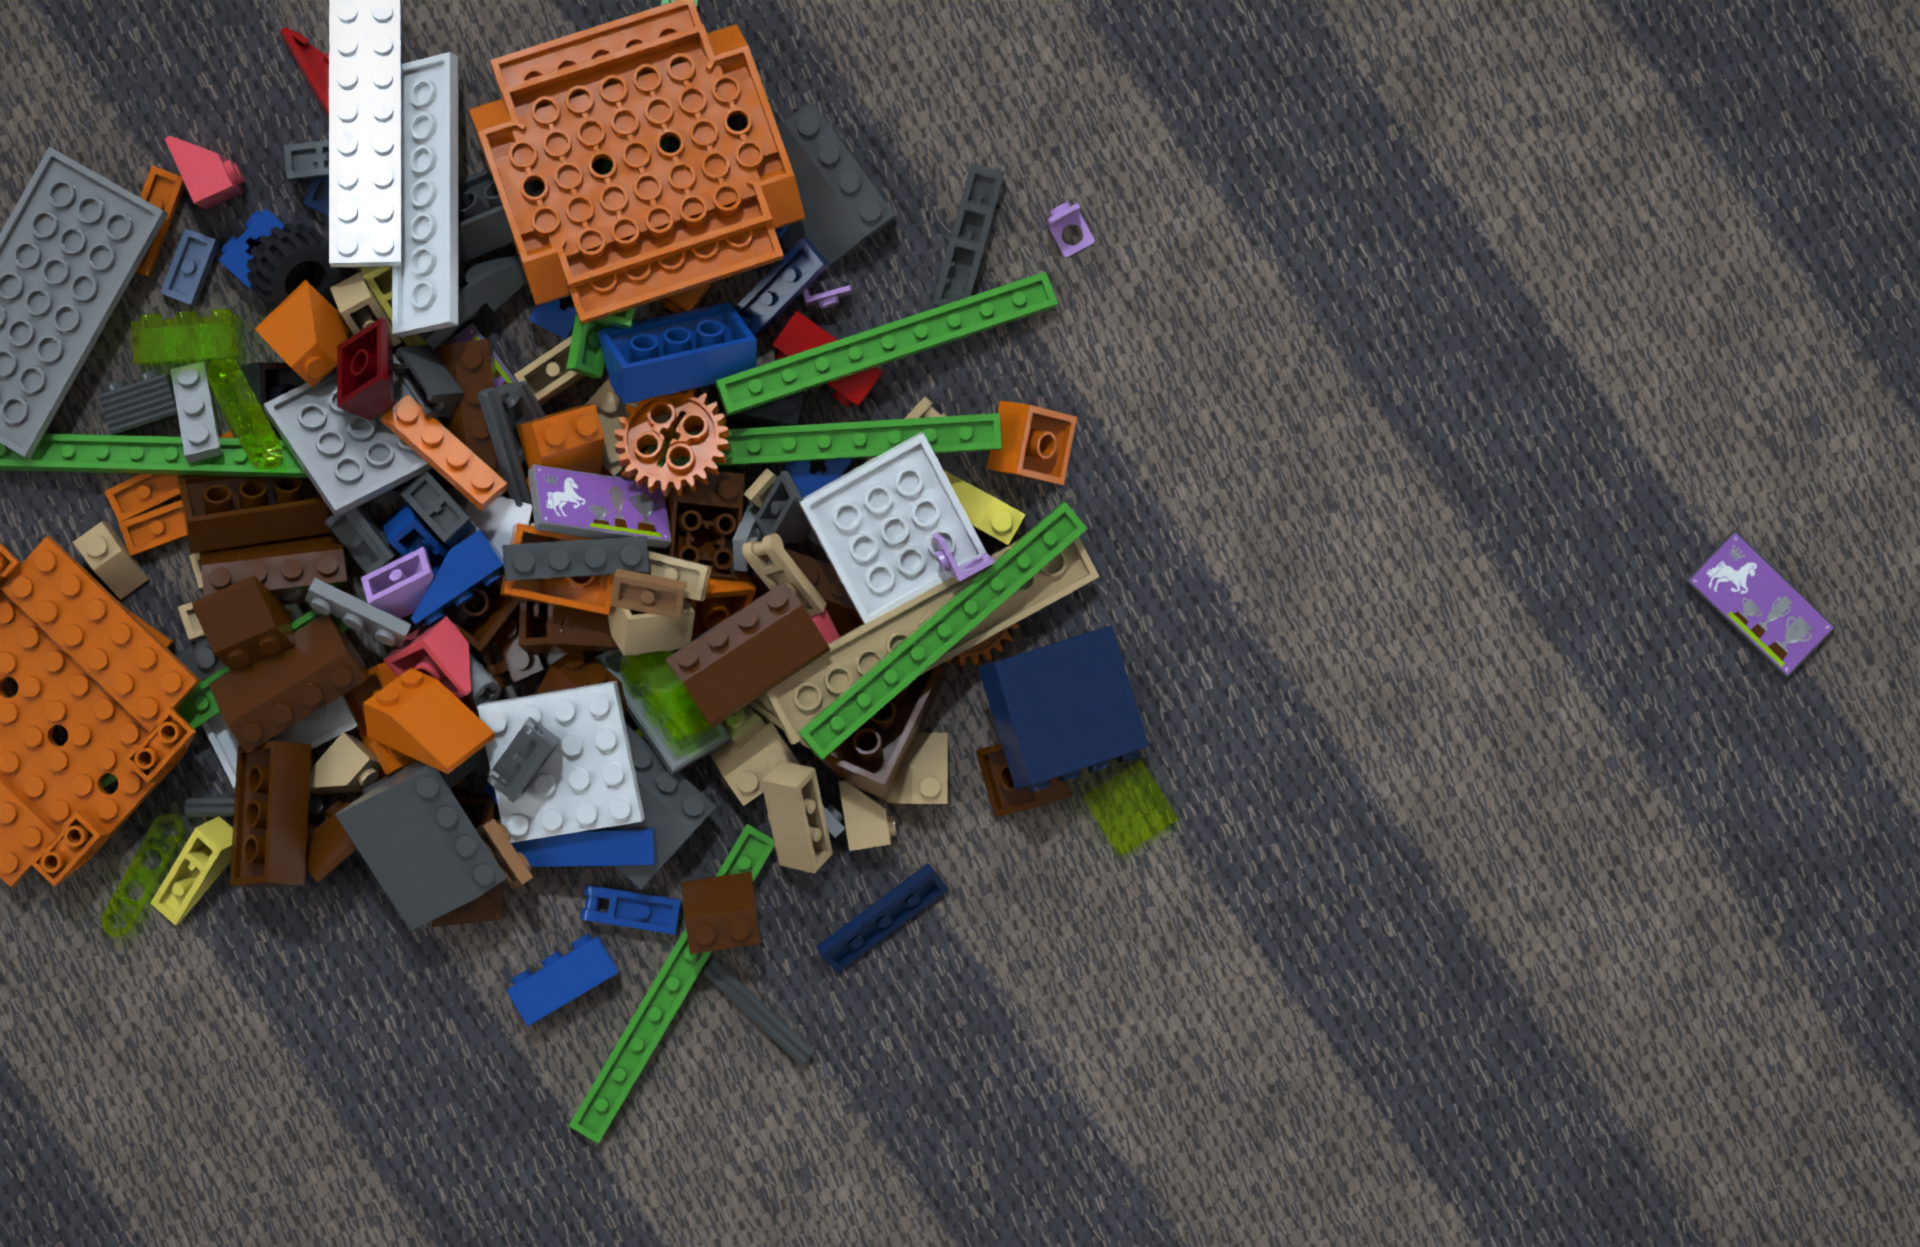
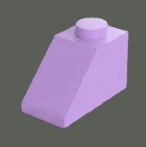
(400, 584)

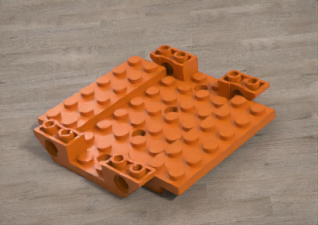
(658, 215)
(103, 680)

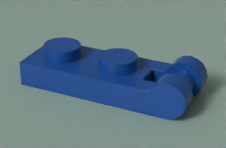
(632, 909)

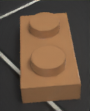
(648, 593)
(513, 864)

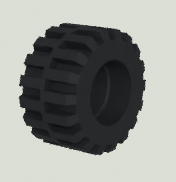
(281, 253)

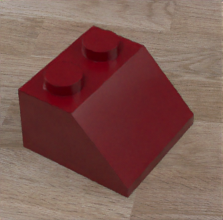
(366, 371)

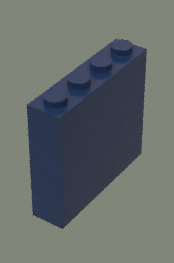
(1063, 709)

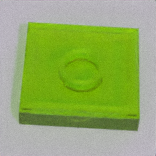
(1130, 807)

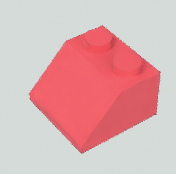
(205, 173)
(436, 652)

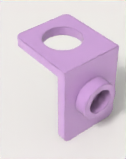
(1064, 216)
(827, 298)
(948, 562)

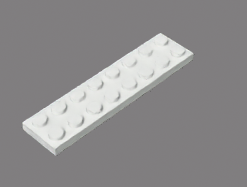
(365, 134)
(428, 279)

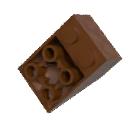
(706, 522)
(562, 629)

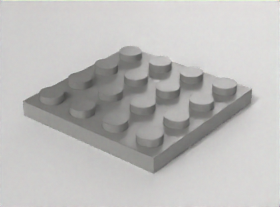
(340, 451)

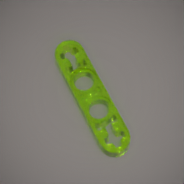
(260, 444)
(146, 876)

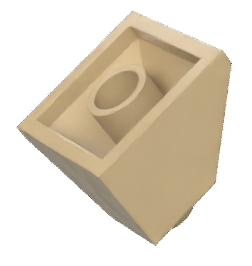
(924, 772)

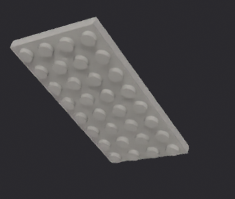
(60, 278)

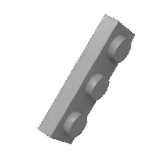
(196, 412)
(357, 613)

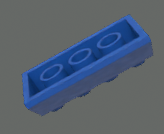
(677, 352)

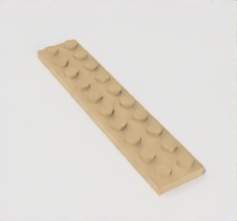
(853, 654)

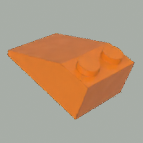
(577, 593)
(425, 721)

